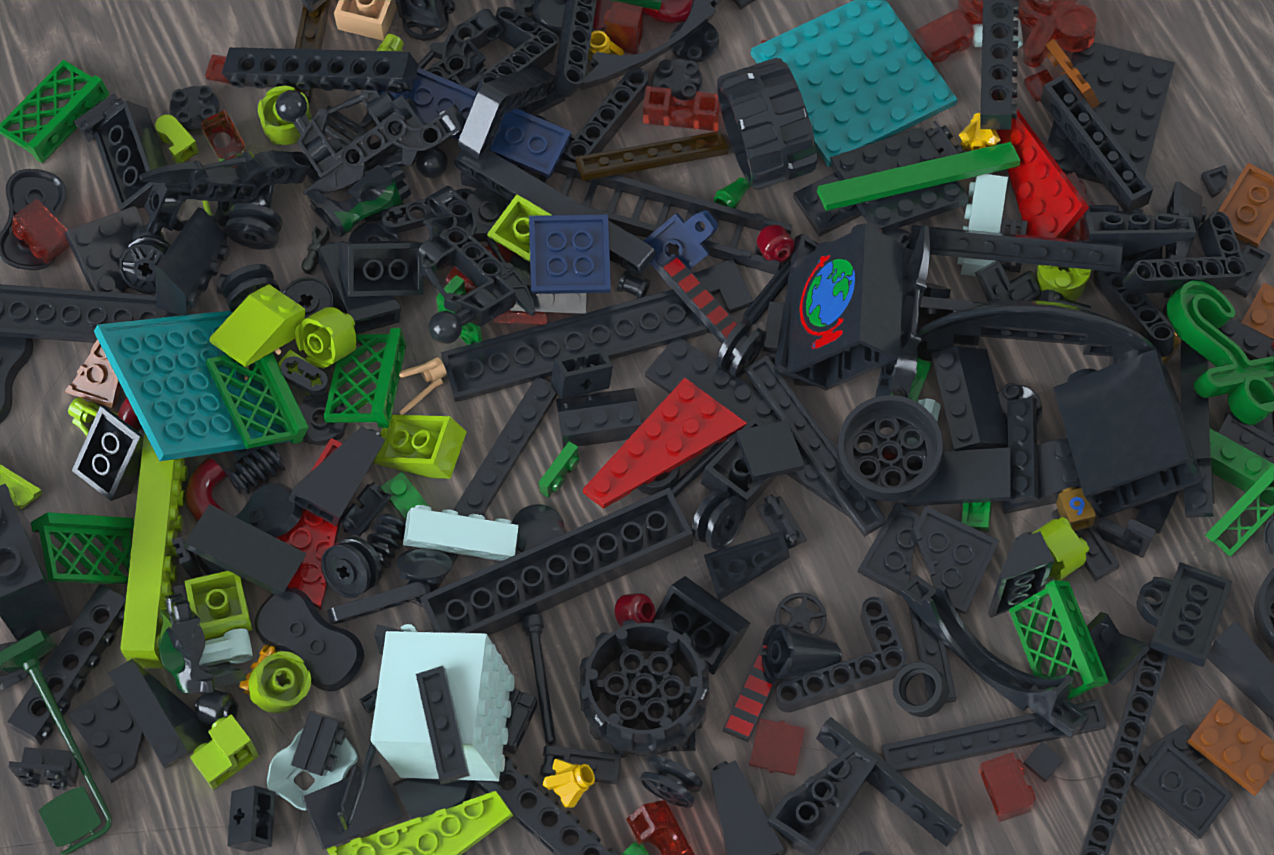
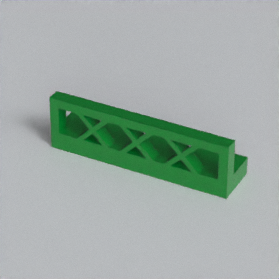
(1236, 511)

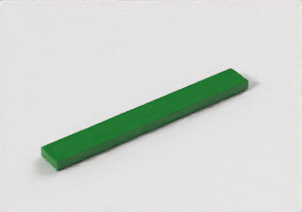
(918, 176)

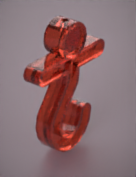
(1060, 20)

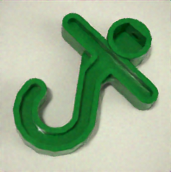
(1243, 380)

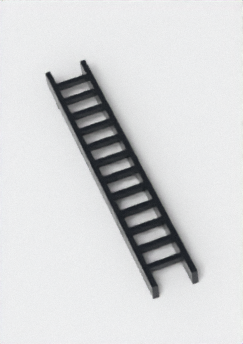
(668, 198)

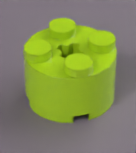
(275, 128)
(1065, 280)
(326, 336)
(1065, 547)
(293, 676)

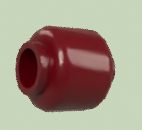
(775, 243)
(635, 607)

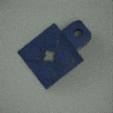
(687, 235)

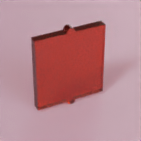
(777, 747)

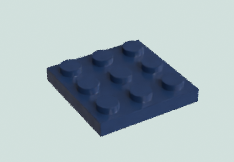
(569, 254)

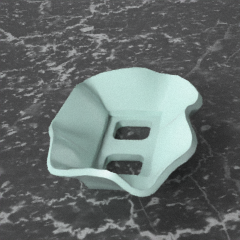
(282, 773)

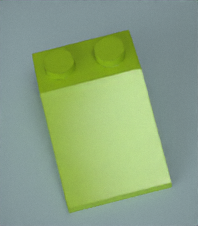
(259, 326)
(421, 445)

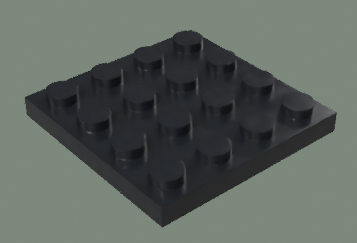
(906, 207)

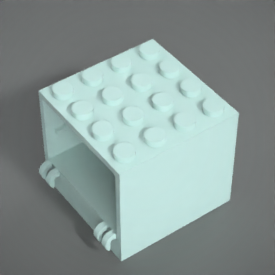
(479, 693)

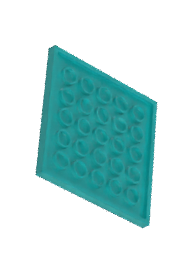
(859, 75)
(171, 387)

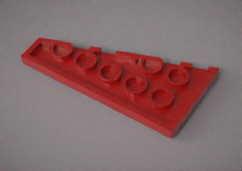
(1040, 185)
(668, 438)
(313, 537)

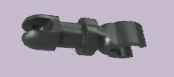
(309, 263)

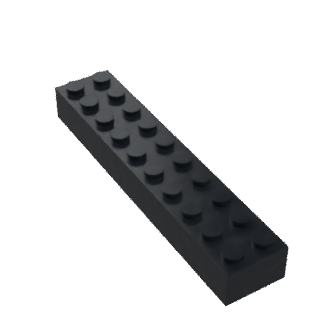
(561, 568)

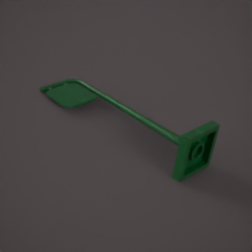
(71, 813)

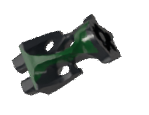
(371, 197)
(182, 648)

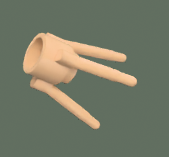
(430, 371)

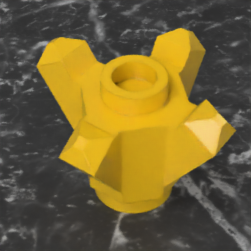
(601, 43)
(976, 138)
(569, 781)

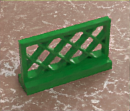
(62, 125)
(387, 381)
(278, 395)
(85, 528)
(1073, 629)

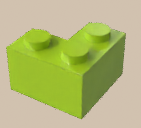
(225, 754)

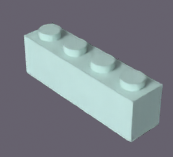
(983, 213)
(460, 534)

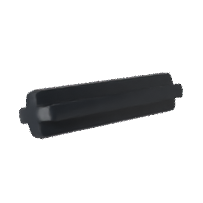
(768, 294)

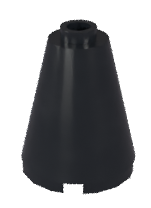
(796, 652)

